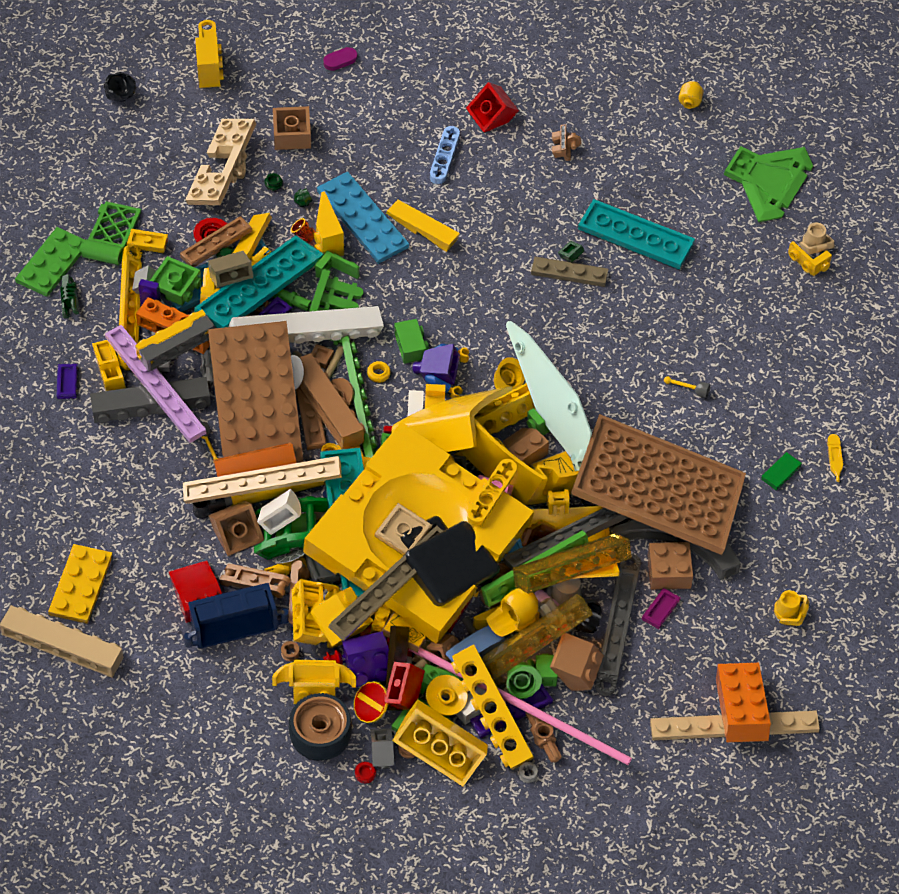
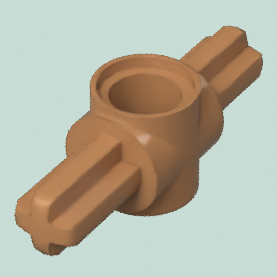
(544, 742)

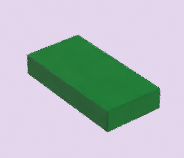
(781, 471)

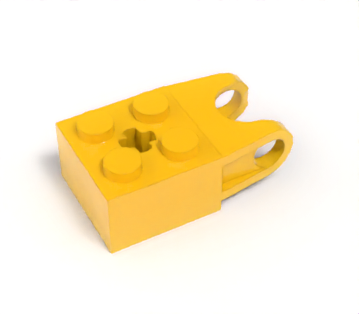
(207, 56)

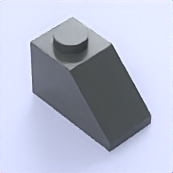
(382, 748)

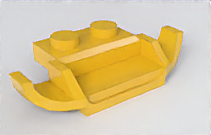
(313, 677)

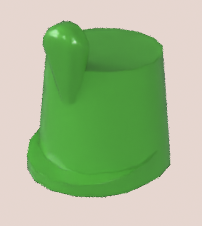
(523, 679)

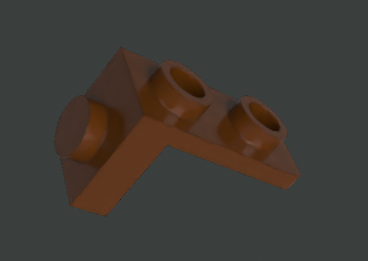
(537, 531)

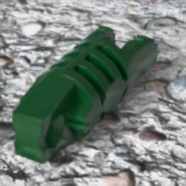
(69, 296)

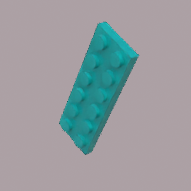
(636, 234)

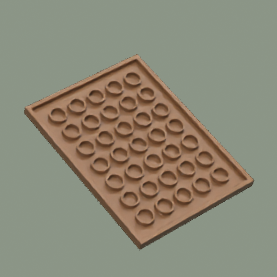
(659, 484)

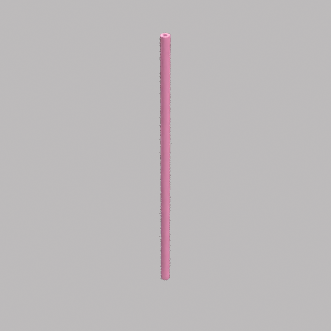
(533, 711)

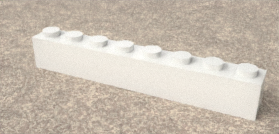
(323, 324)

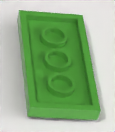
(51, 262)

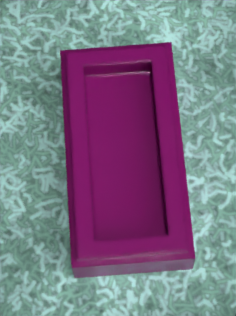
(661, 608)

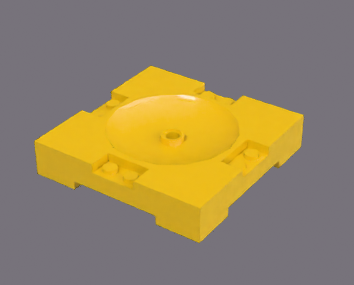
(429, 484)

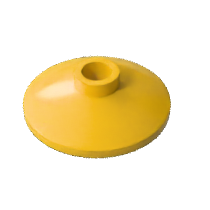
(448, 686)

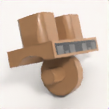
(566, 142)

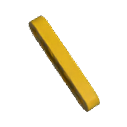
(493, 493)

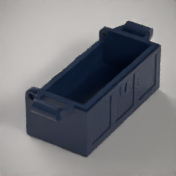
(233, 616)

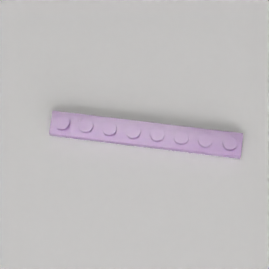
(156, 385)

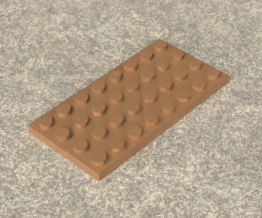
(254, 388)

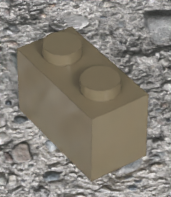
(230, 269)

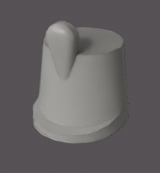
(565, 590)

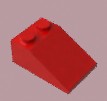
(192, 584)

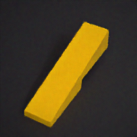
(419, 222)

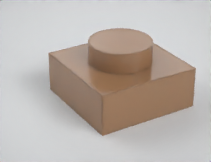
(323, 355)

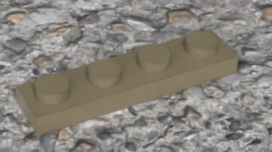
(569, 271)

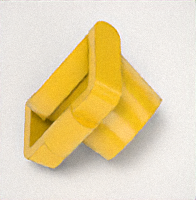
(788, 608)

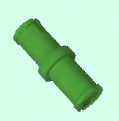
(292, 298)

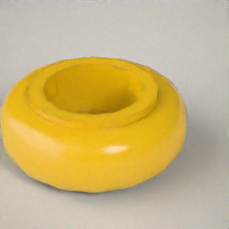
(378, 378)

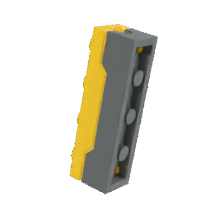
(174, 340)

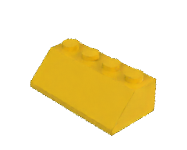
(440, 743)

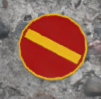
(369, 702)

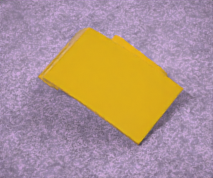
(528, 484)

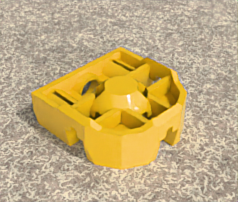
(306, 595)

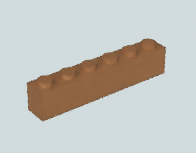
(330, 405)

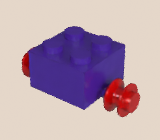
(364, 657)

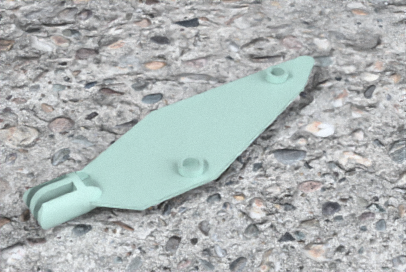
(552, 396)

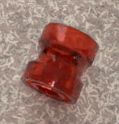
(302, 230)

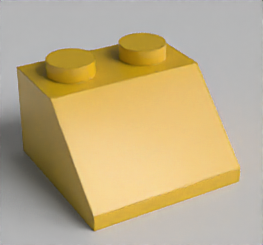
(333, 607)

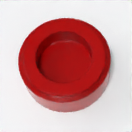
(365, 772)

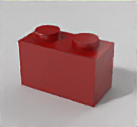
(404, 685)

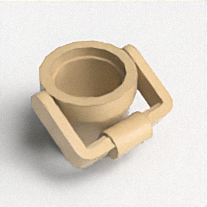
(815, 239)

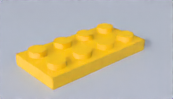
(80, 583)

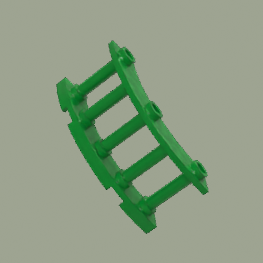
(280, 545)

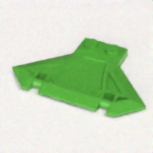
(770, 178)

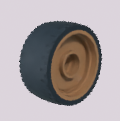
(320, 712)

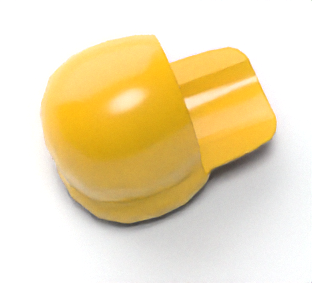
(523, 605)

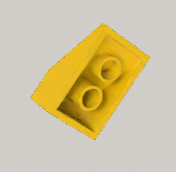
(328, 233)

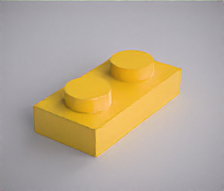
(148, 240)

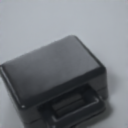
(449, 561)

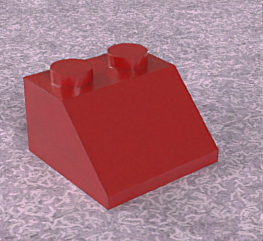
(491, 107)

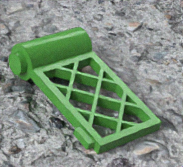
(104, 249)

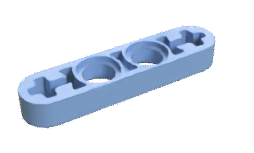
(444, 155)

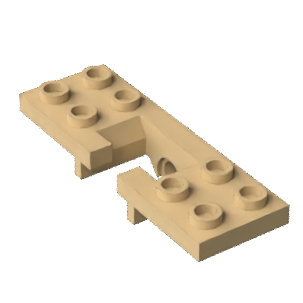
(228, 143)

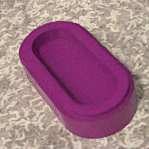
(340, 58)

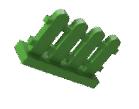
(332, 301)

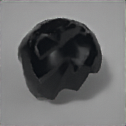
(119, 86)
(590, 624)

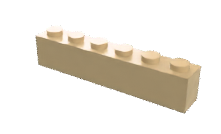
(61, 641)

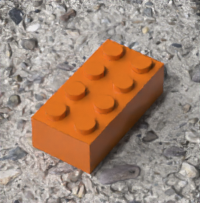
(743, 702)

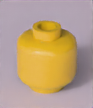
(691, 94)

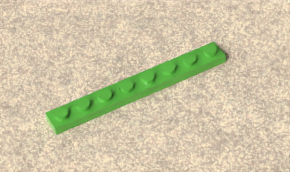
(360, 395)

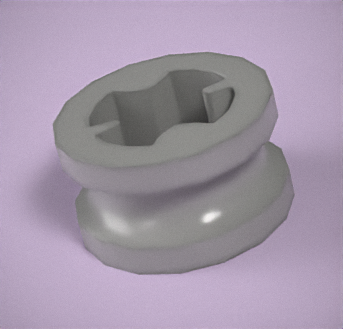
(525, 766)

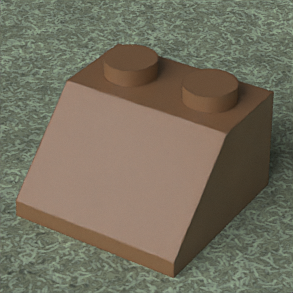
(527, 445)
(236, 527)
(576, 662)

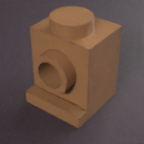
(445, 644)

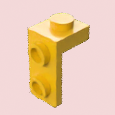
(808, 264)

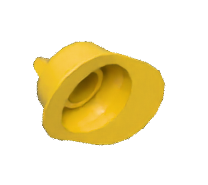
(508, 374)

